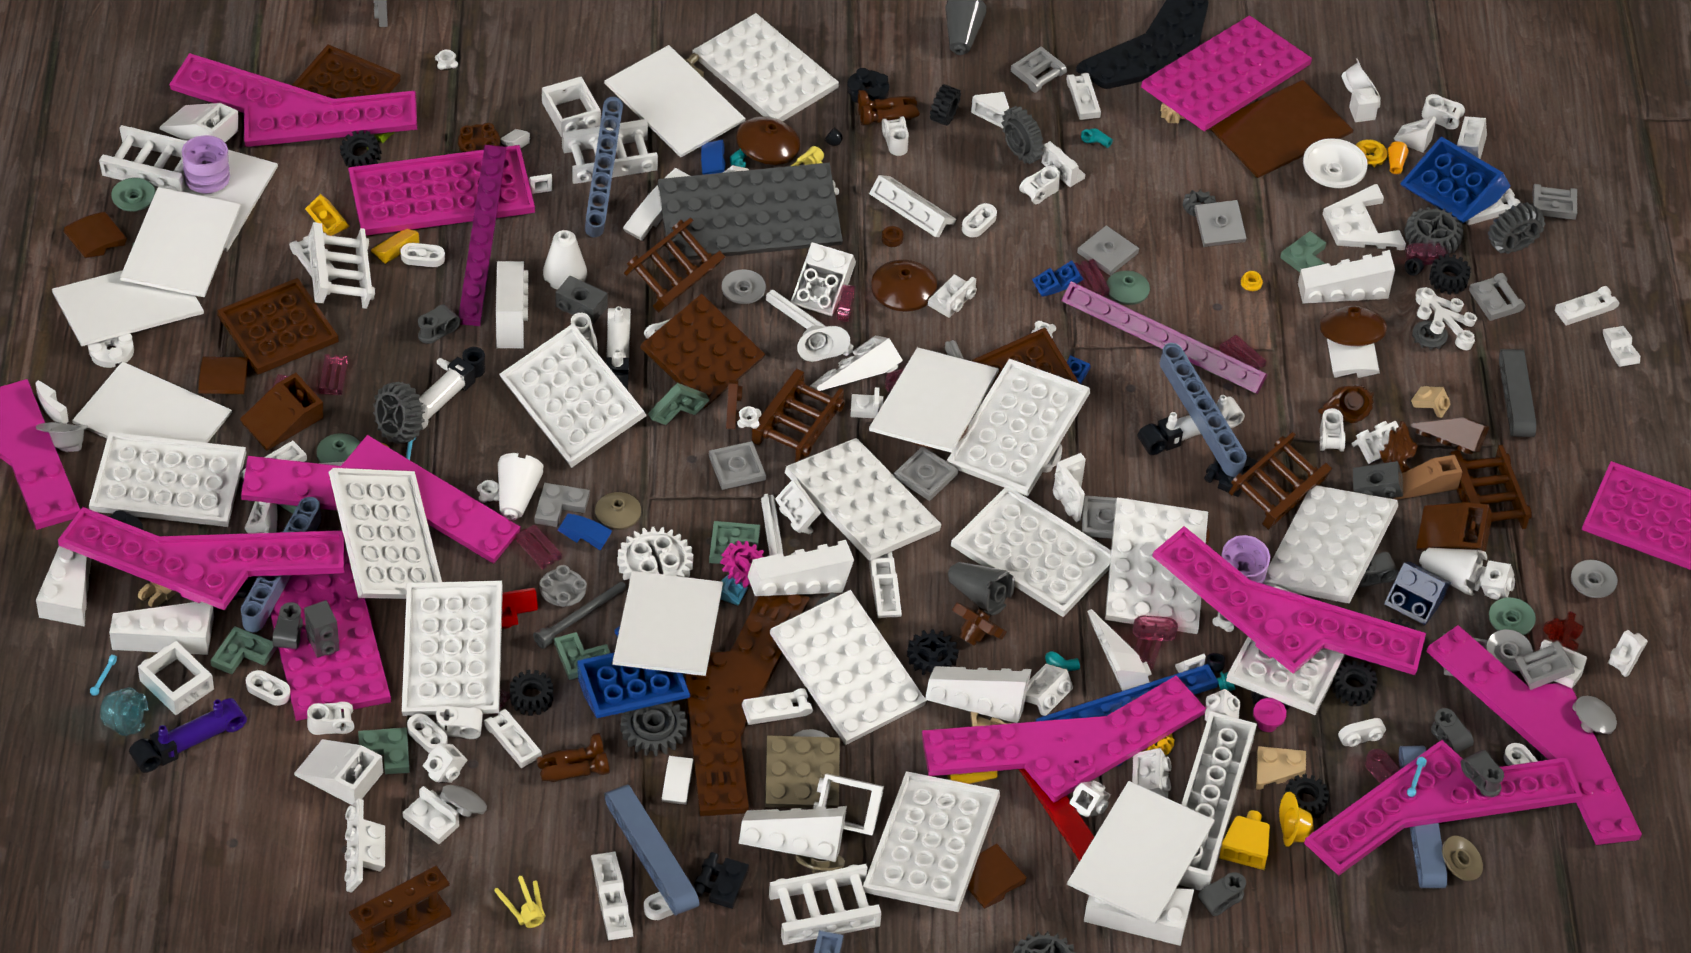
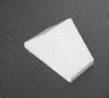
(990, 107)
(1417, 134)

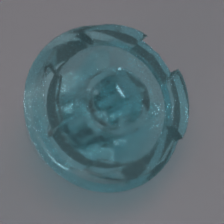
(124, 711)

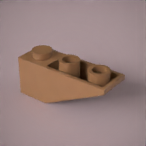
(1432, 477)

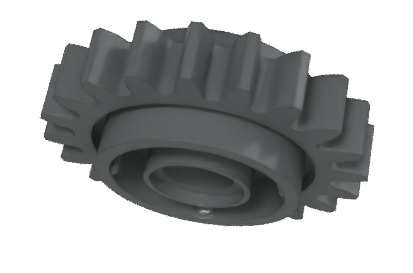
(1022, 134)
(654, 728)

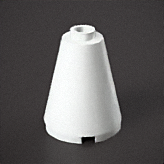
(564, 260)
(517, 483)
(1457, 566)

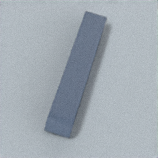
(603, 175)
(1204, 419)
(268, 589)
(1425, 838)
(651, 850)

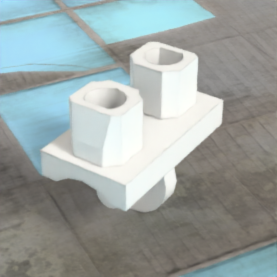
(1627, 652)

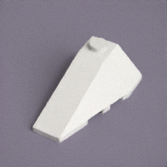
(869, 359)
(1122, 658)

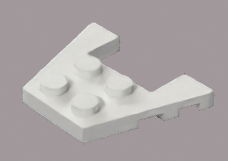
(1352, 225)

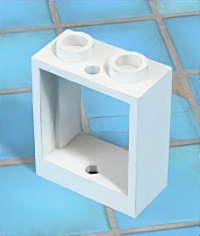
(574, 89)
(187, 693)
(874, 804)

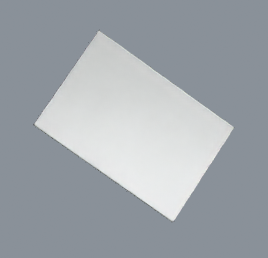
(674, 101)
(246, 184)
(180, 242)
(113, 307)
(934, 399)
(150, 406)
(668, 623)
(1141, 852)

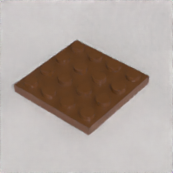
(345, 75)
(277, 326)
(702, 349)
(1033, 350)

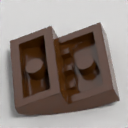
(94, 234)
(223, 375)
(994, 876)

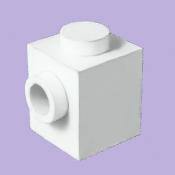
(1364, 104)

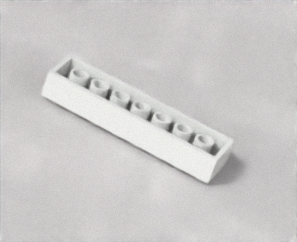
(1215, 787)

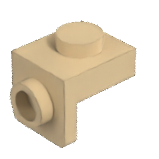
(1432, 398)

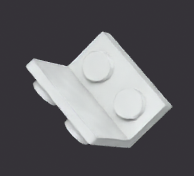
(1069, 483)

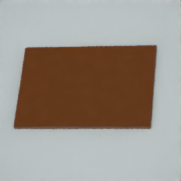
(1279, 128)

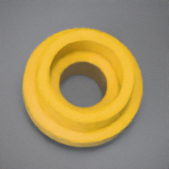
(1251, 281)

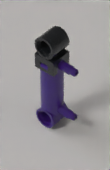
(167, 744)

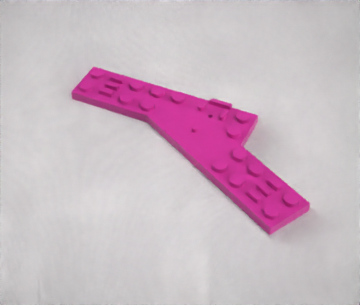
(203, 565)
(1283, 622)
(1065, 750)

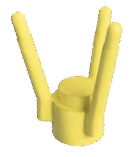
(812, 156)
(531, 914)

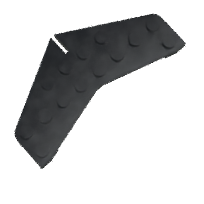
(1169, 37)

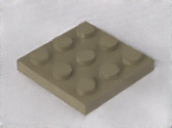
(796, 767)

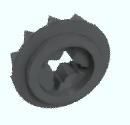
(1190, 200)
(1423, 328)

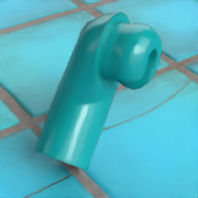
(1096, 136)
(737, 158)
(1054, 659)

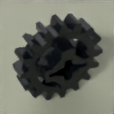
(932, 651)

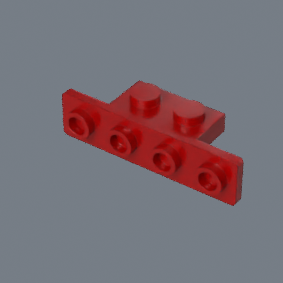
(517, 602)

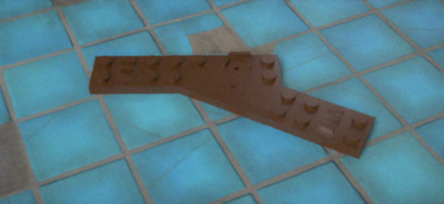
(717, 700)

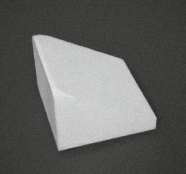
(516, 137)
(540, 183)
(1191, 663)

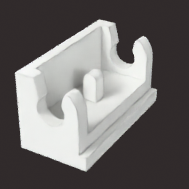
(1473, 135)

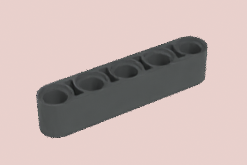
(1517, 393)

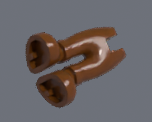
(888, 108)
(574, 762)

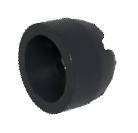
(834, 137)
(1411, 264)
(1216, 662)

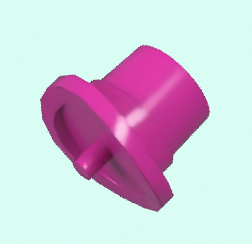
(1269, 714)

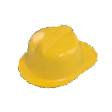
(1294, 821)

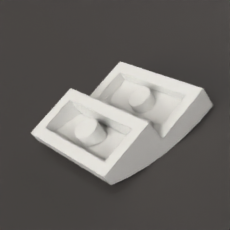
(1353, 359)

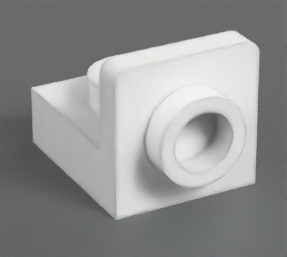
(866, 405)

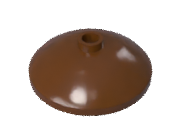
(768, 140)
(903, 285)
(1353, 326)

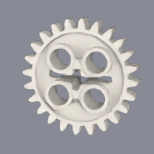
(668, 550)

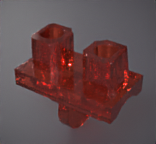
(1563, 630)

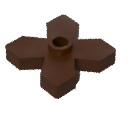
(976, 624)

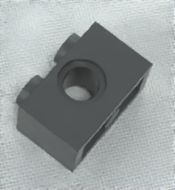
(579, 297)
(1379, 480)
(321, 629)

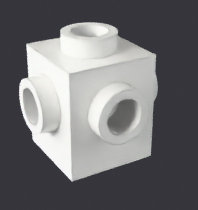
(1497, 580)
(1223, 703)
(444, 763)
(1083, 798)

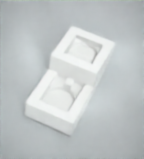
(1620, 346)
(49, 403)
(677, 780)

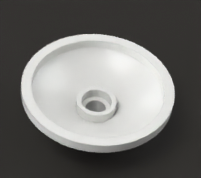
(1335, 163)

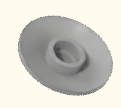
(743, 286)
(1594, 578)
(1508, 642)

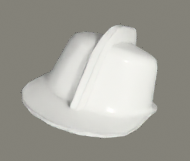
(1357, 79)
(823, 343)

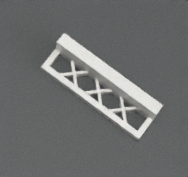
(911, 205)

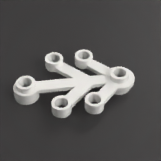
(1427, 298)

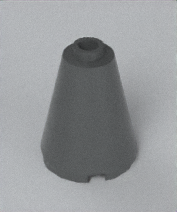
(963, 23)
(983, 585)

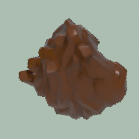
(1352, 401)
(1399, 447)

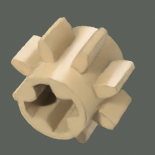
(1169, 114)

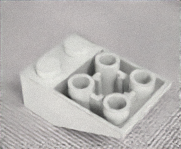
(201, 120)
(823, 279)
(342, 769)

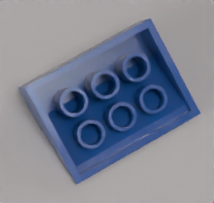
(1456, 181)
(621, 689)

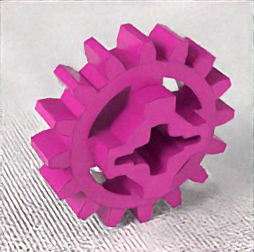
(738, 561)

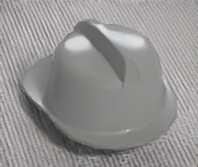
(64, 436)

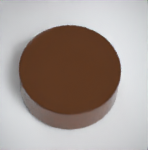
(892, 236)

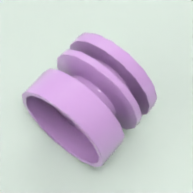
(205, 164)
(1248, 556)

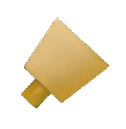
(1247, 841)

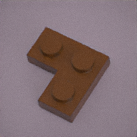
(734, 395)

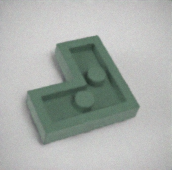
(1304, 251)
(678, 398)
(730, 532)
(241, 645)
(571, 650)
(391, 744)

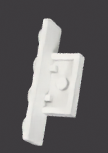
(364, 845)

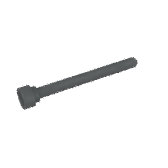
(545, 636)

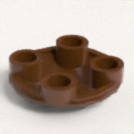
(477, 136)

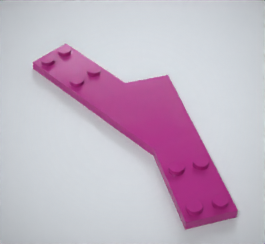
(287, 113)
(34, 458)
(444, 505)
(1549, 724)
(1440, 796)

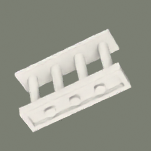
(587, 139)
(122, 169)
(322, 271)
(838, 922)

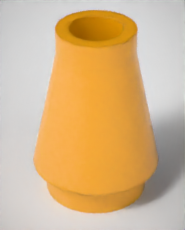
(1397, 156)

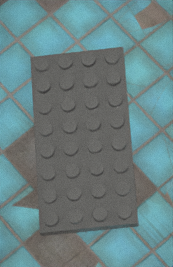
(753, 210)

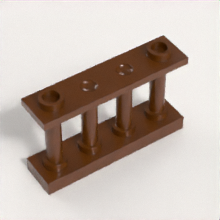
(678, 283)
(785, 400)
(1503, 462)
(1287, 500)
(406, 924)

